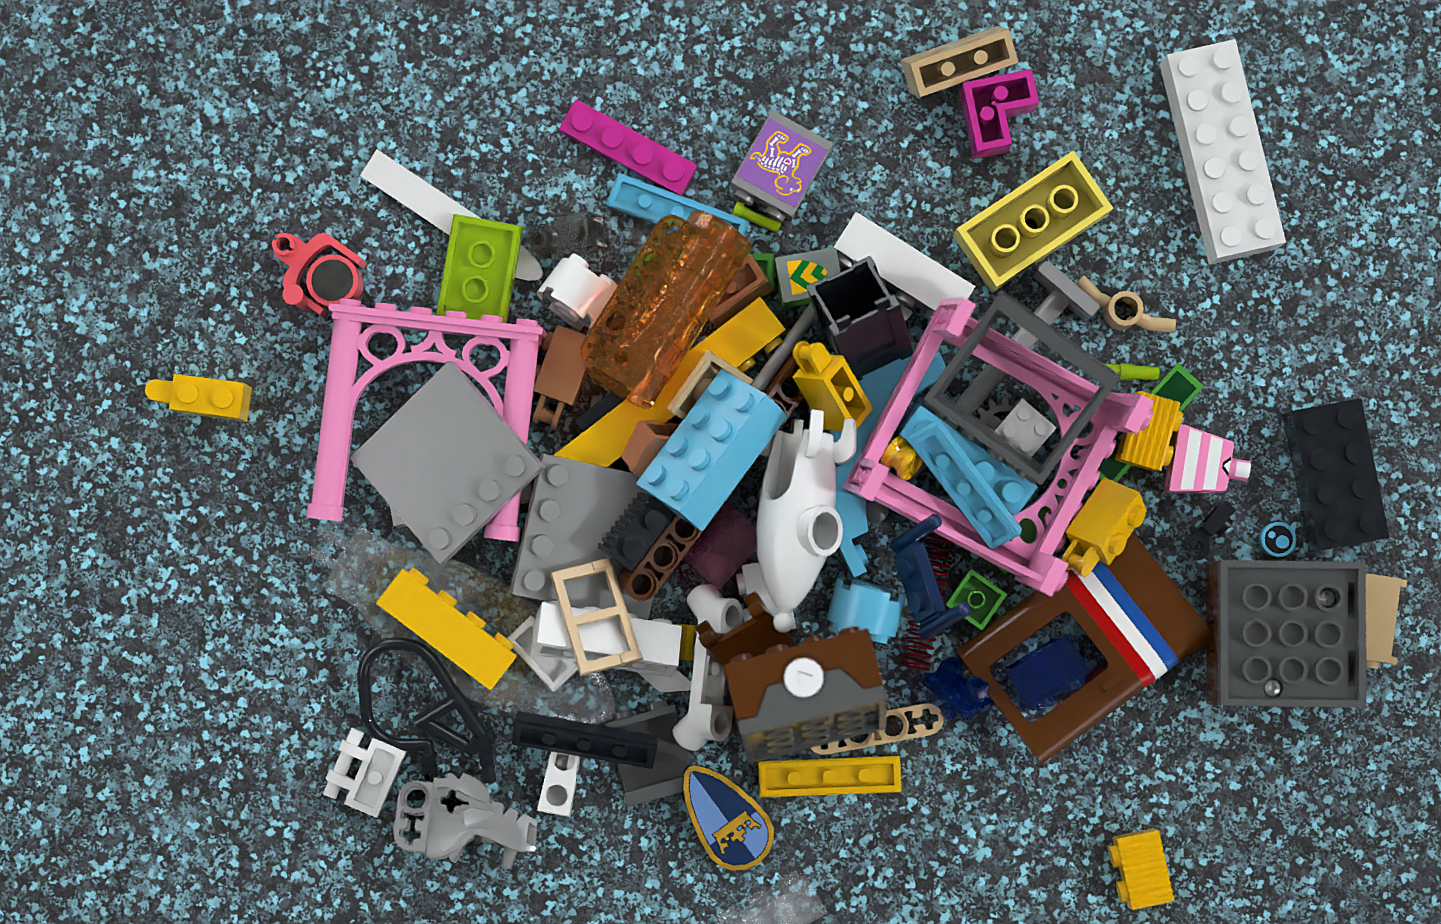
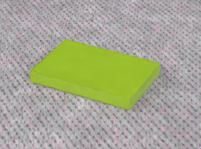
(479, 267)

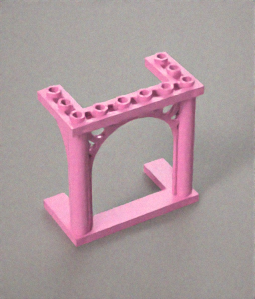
(1032, 561)

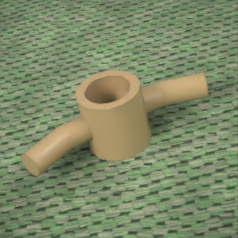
(1130, 298)

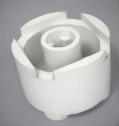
(576, 292)

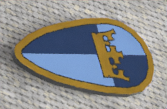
(726, 819)

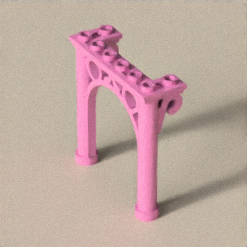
(343, 392)

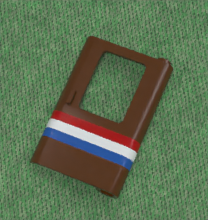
(1129, 616)

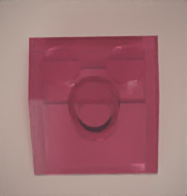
(722, 546)

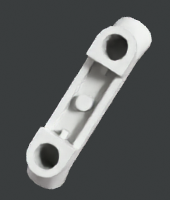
(707, 715)

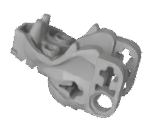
(448, 833)

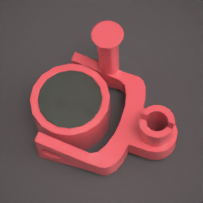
(328, 277)

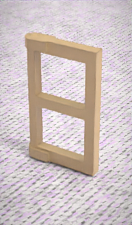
(571, 622)

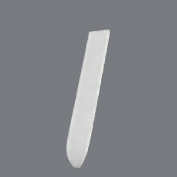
(431, 203)

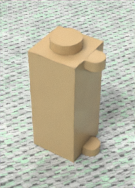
(1381, 616)

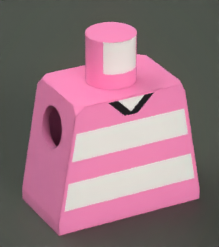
(1202, 463)

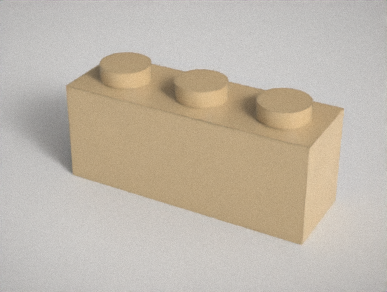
(959, 61)

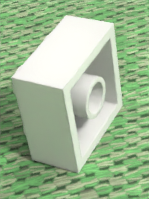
(1025, 428)

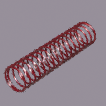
(938, 538)

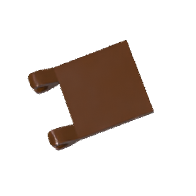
(749, 638)

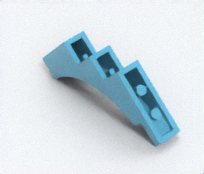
(852, 508)

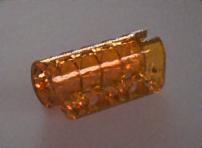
(668, 310)

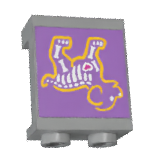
(780, 167)

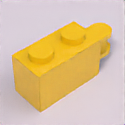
(829, 386)
(202, 396)
(1103, 526)

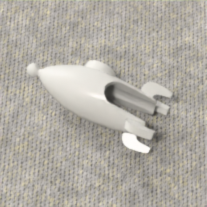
(798, 511)

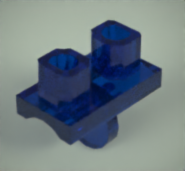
(959, 695)

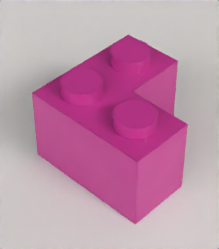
(989, 104)

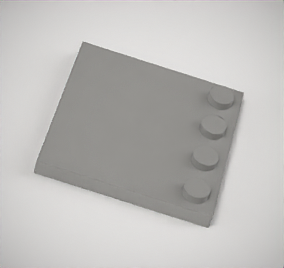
(447, 462)
(564, 523)

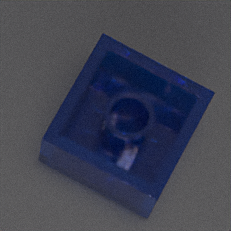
(1045, 672)

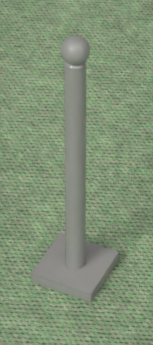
(1062, 294)

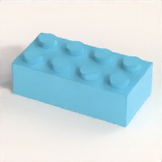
(712, 449)

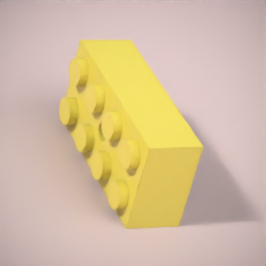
(1058, 199)

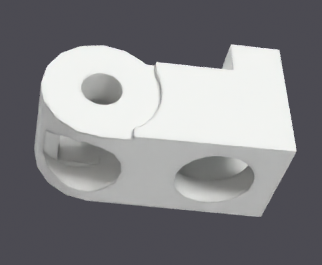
(559, 784)

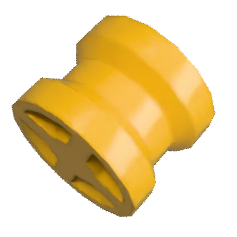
(902, 458)

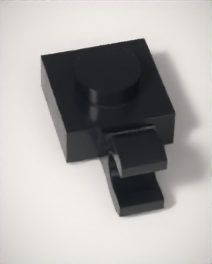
(1215, 522)

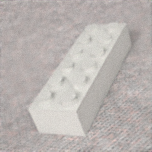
(1222, 152)

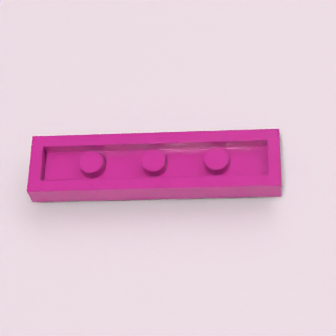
(628, 148)

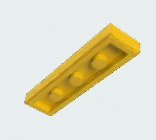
(829, 776)

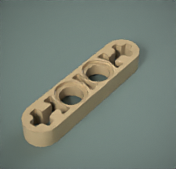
(881, 737)

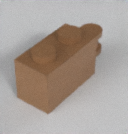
(560, 375)

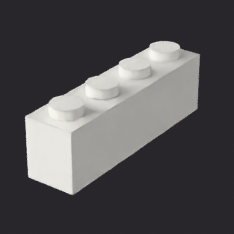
(900, 266)
(656, 639)

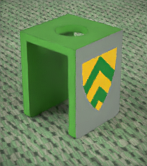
(802, 269)

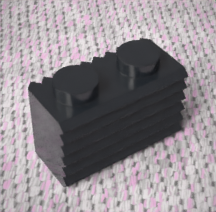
(636, 531)

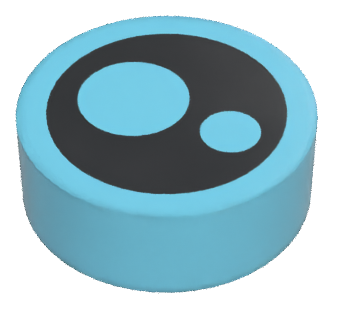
(1277, 539)

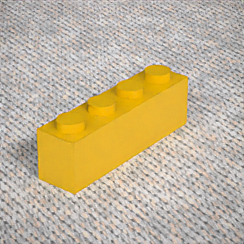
(446, 628)

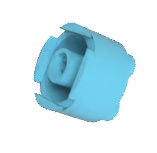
(866, 607)

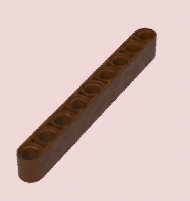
(678, 545)

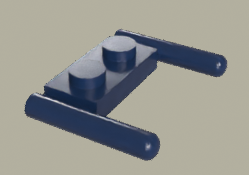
(920, 582)

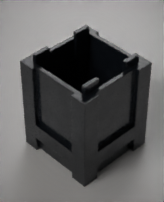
(860, 318)

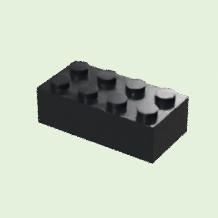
(1335, 475)

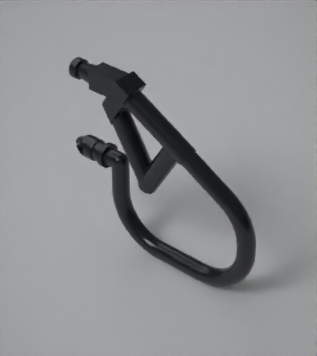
(483, 738)

